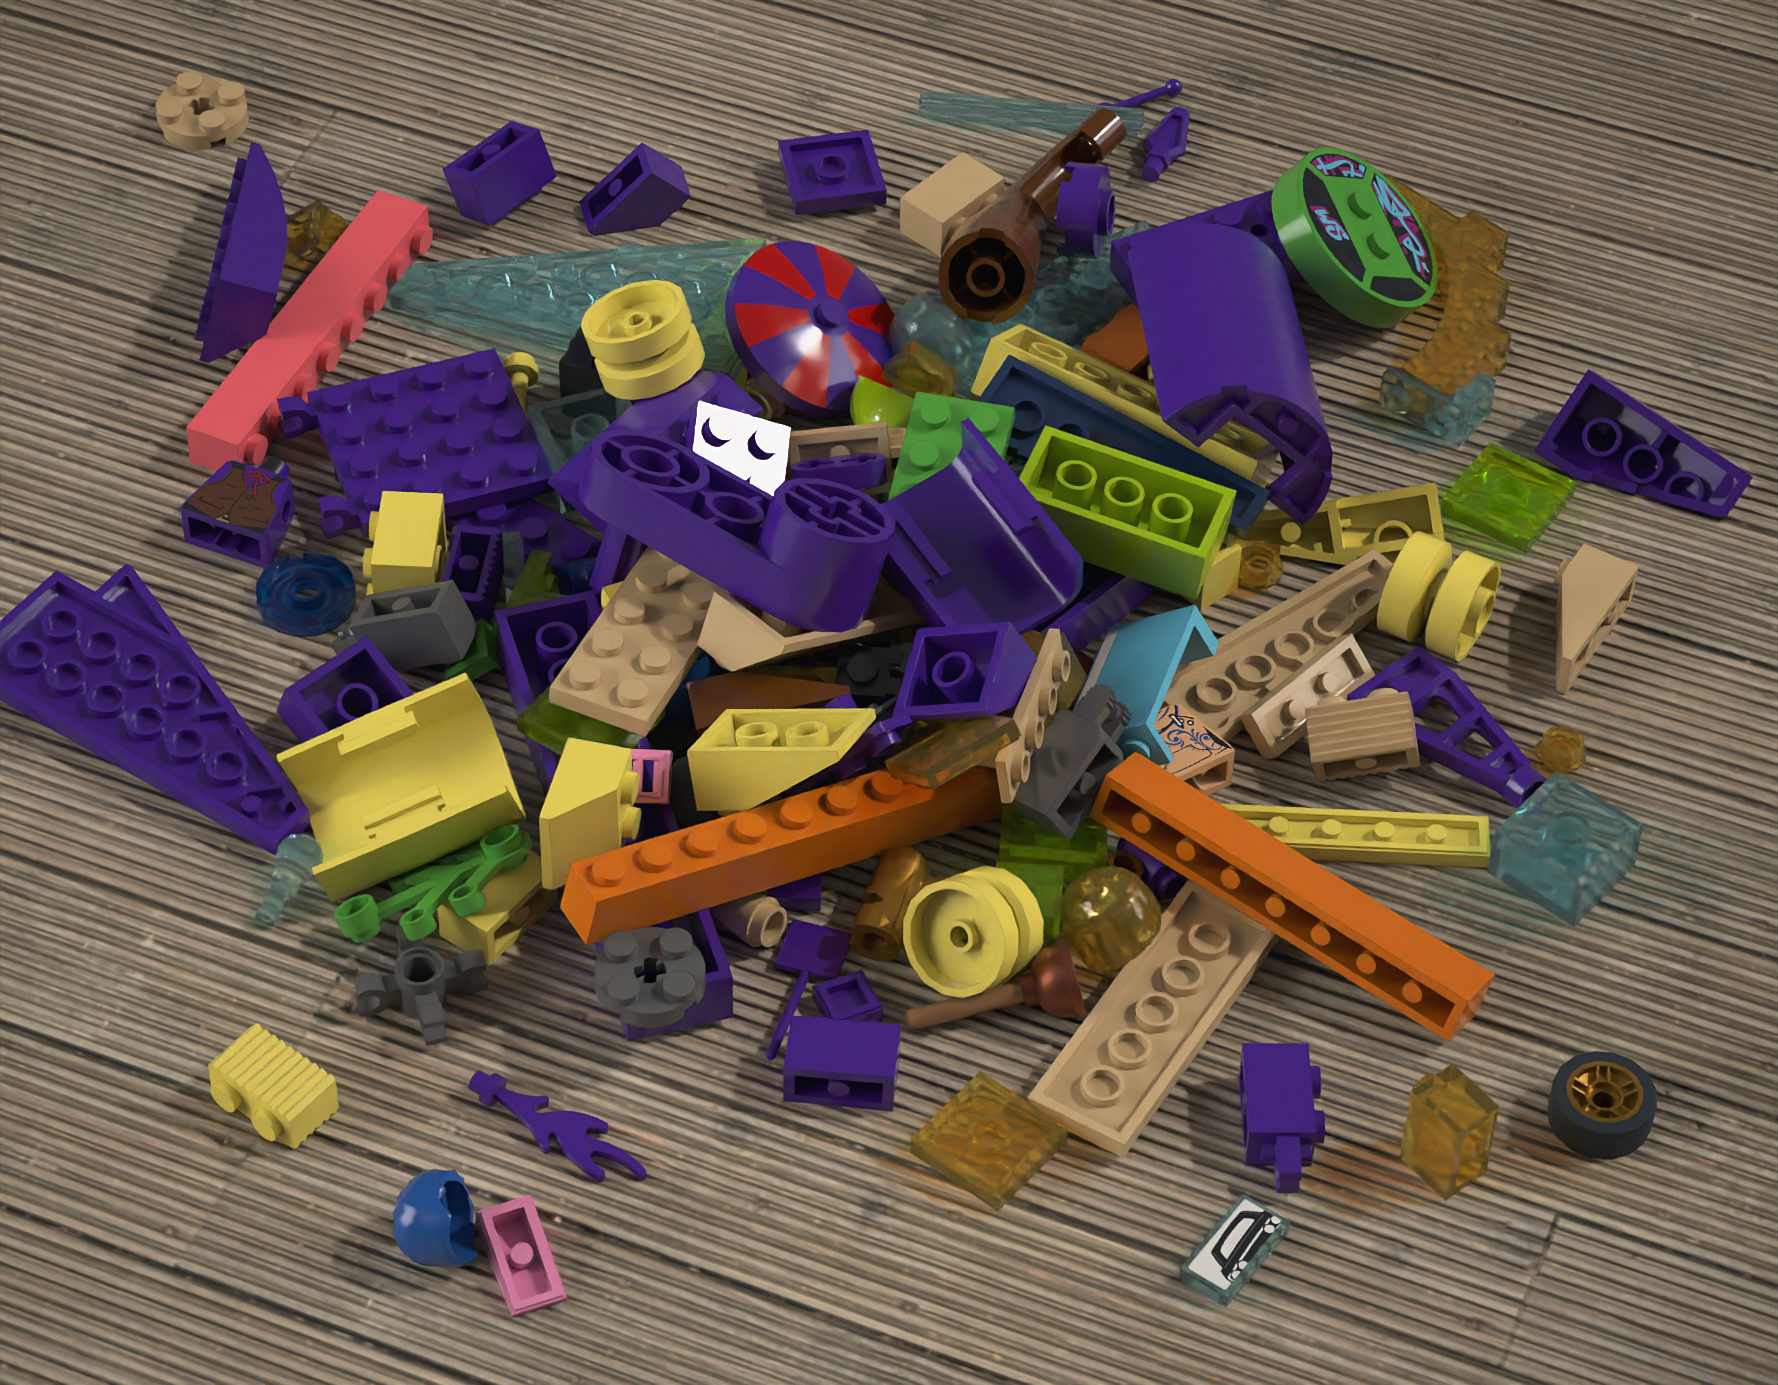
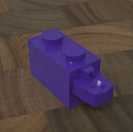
(1279, 1109)

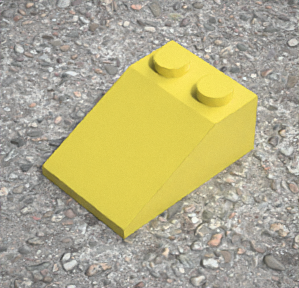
(765, 751)

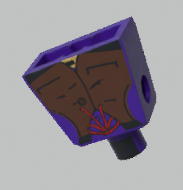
(242, 511)

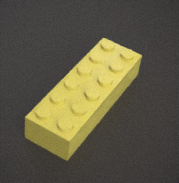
(1231, 446)

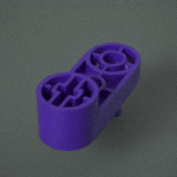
(795, 554)

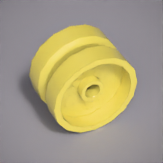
(643, 339)
(972, 931)

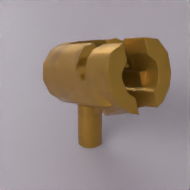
(879, 921)

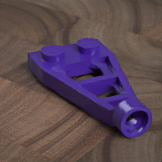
(1431, 680)

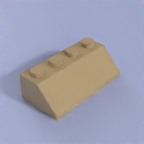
(748, 637)

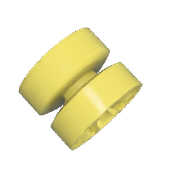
(1440, 597)

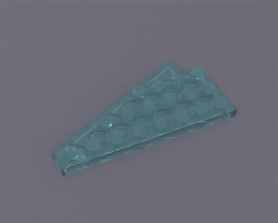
(550, 292)

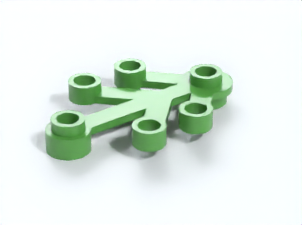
(431, 885)

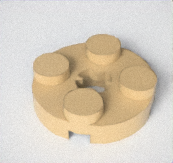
(223, 108)

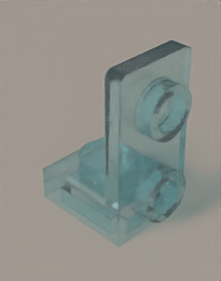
(1444, 416)

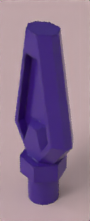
(1165, 143)

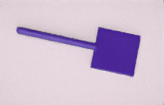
(810, 952)

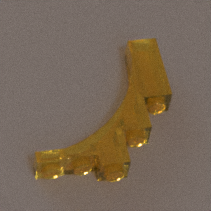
(1472, 296)

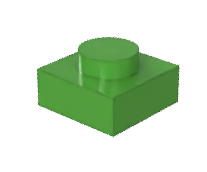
(480, 656)

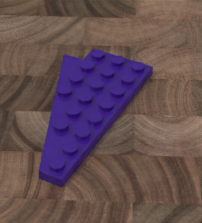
(135, 693)

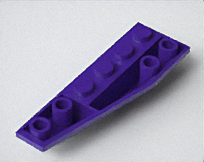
(245, 261)

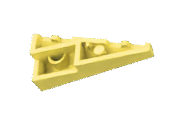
(1352, 526)

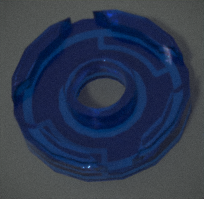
(312, 614)

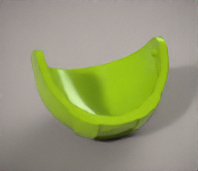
(877, 403)

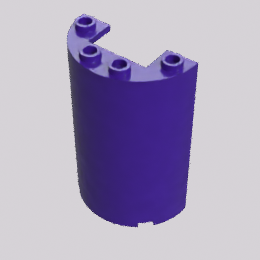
(1232, 346)

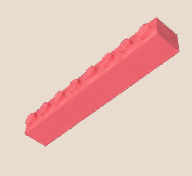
(310, 331)

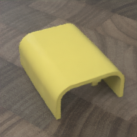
(403, 786)

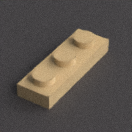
(1280, 715)

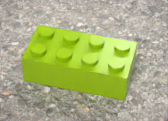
(1130, 511)

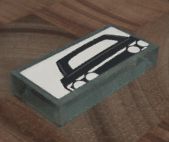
(1234, 1250)

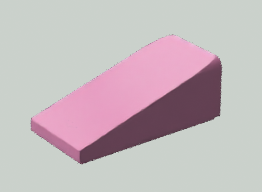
(520, 1255)

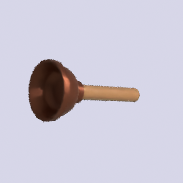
(1049, 983)

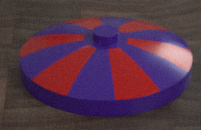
(808, 326)

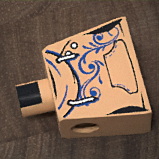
(1197, 751)

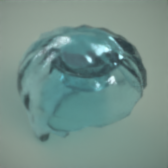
(932, 326)

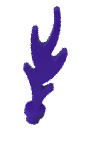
(566, 1127)

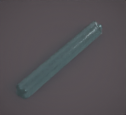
(1019, 111)

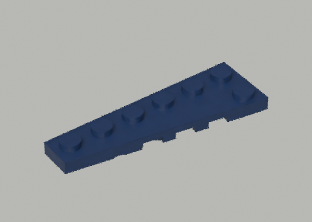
(1046, 401)

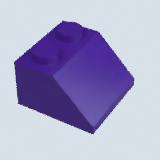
(964, 672)
(341, 691)

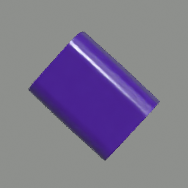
(979, 545)

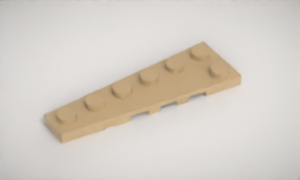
(1277, 644)

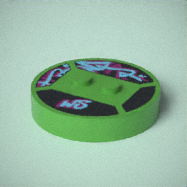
(1354, 238)

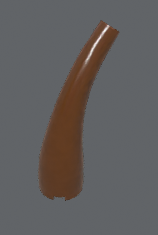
(996, 252)

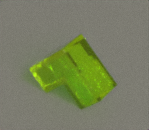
(1046, 886)

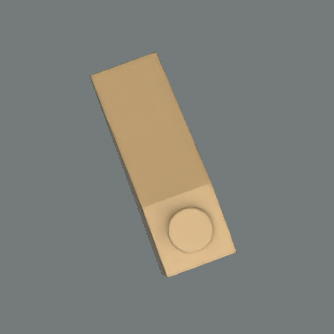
(1589, 602)

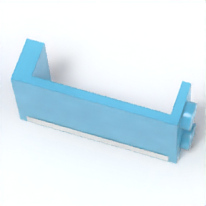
(1139, 666)

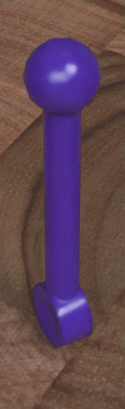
(1172, 87)

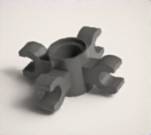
(421, 985)

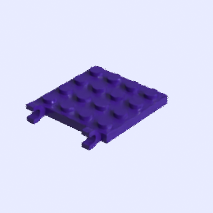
(422, 430)

